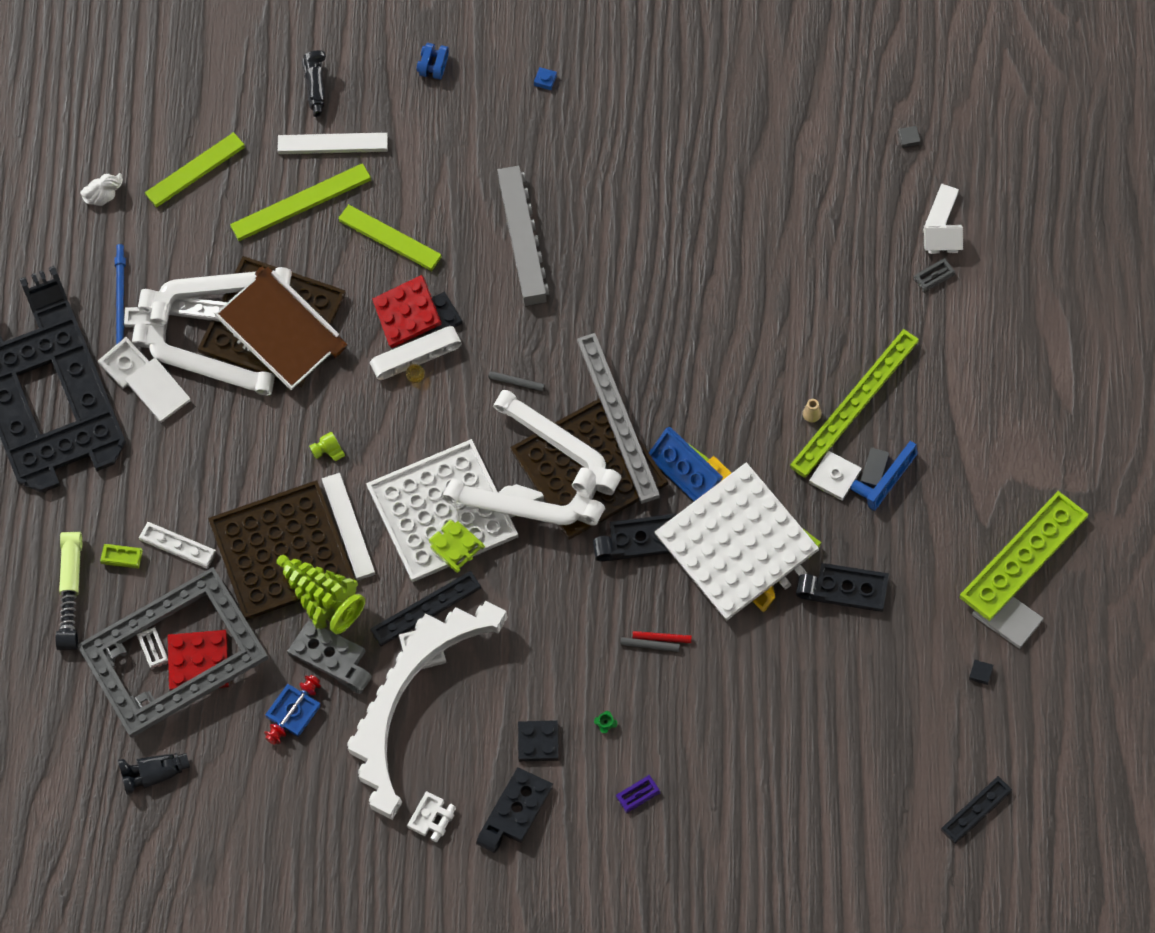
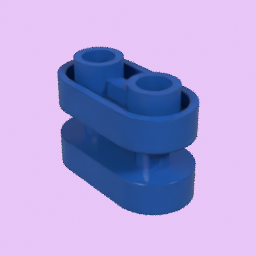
(427, 53)

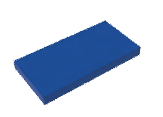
(684, 465)

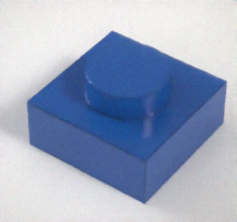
(545, 78)

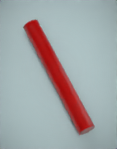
(662, 637)

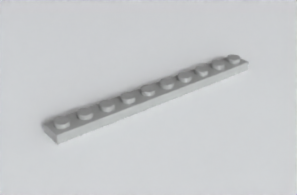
(618, 418)

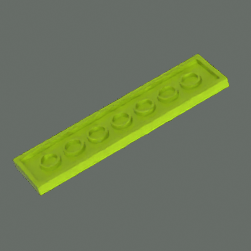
(1023, 556)

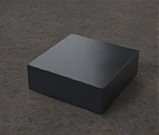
(981, 672)

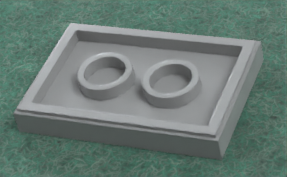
(1013, 622)

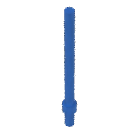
(120, 263)

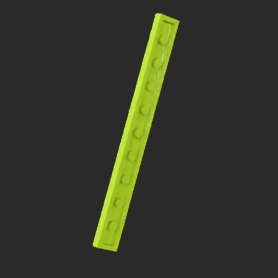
(854, 403)

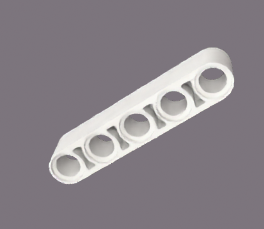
(415, 352)

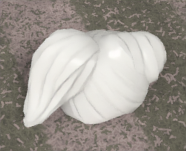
(101, 189)

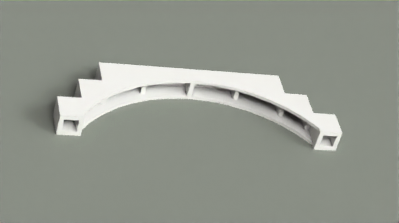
(427, 641)

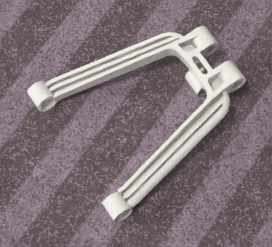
(154, 336)
(587, 482)

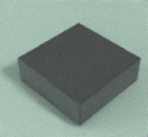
(909, 136)

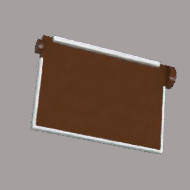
(280, 327)

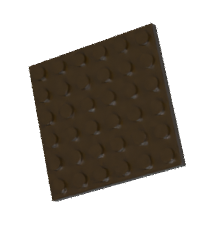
(222, 344)
(554, 471)
(283, 524)

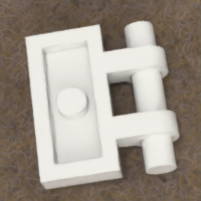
(425, 814)

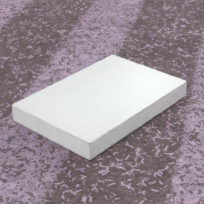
(157, 390)

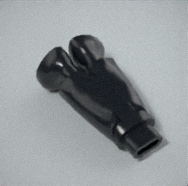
(314, 80)
(152, 770)

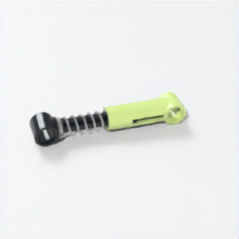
(70, 545)

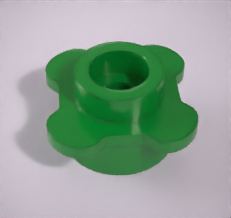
(606, 716)

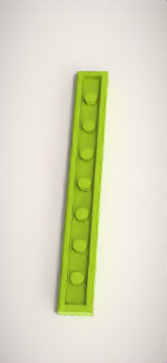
(300, 202)

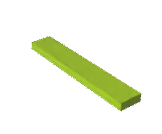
(194, 170)
(390, 237)

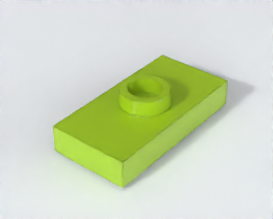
(121, 556)

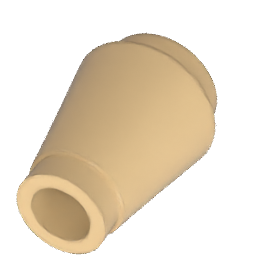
(812, 411)

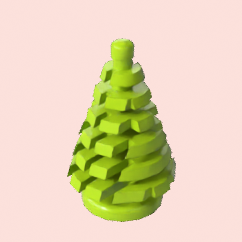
(324, 595)

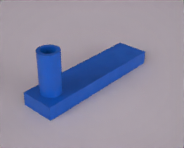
(877, 495)

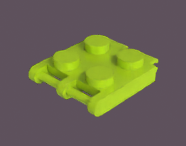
(455, 544)

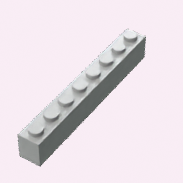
(522, 236)

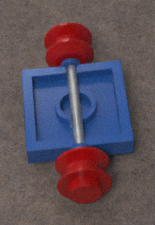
(292, 710)

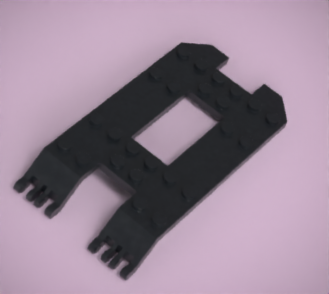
(60, 342)

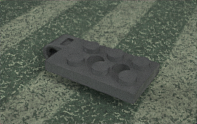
(339, 666)

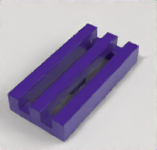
(627, 808)

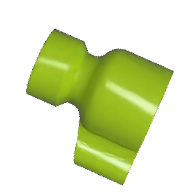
(327, 444)

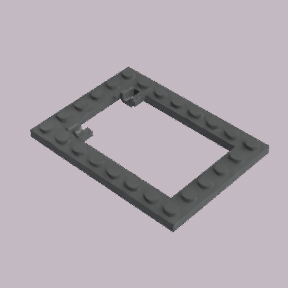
(129, 710)

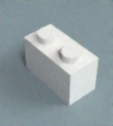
(943, 238)

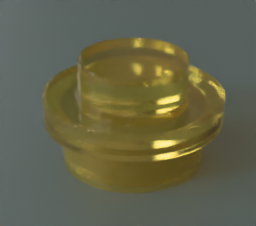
(415, 373)

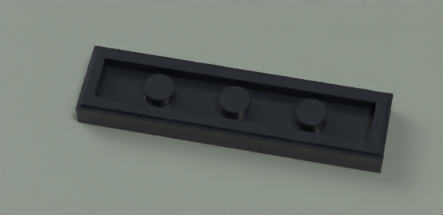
(976, 810)

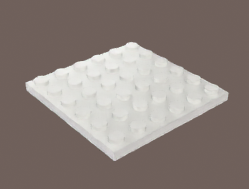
(415, 510)
(736, 541)

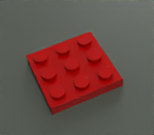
(406, 311)
(194, 653)

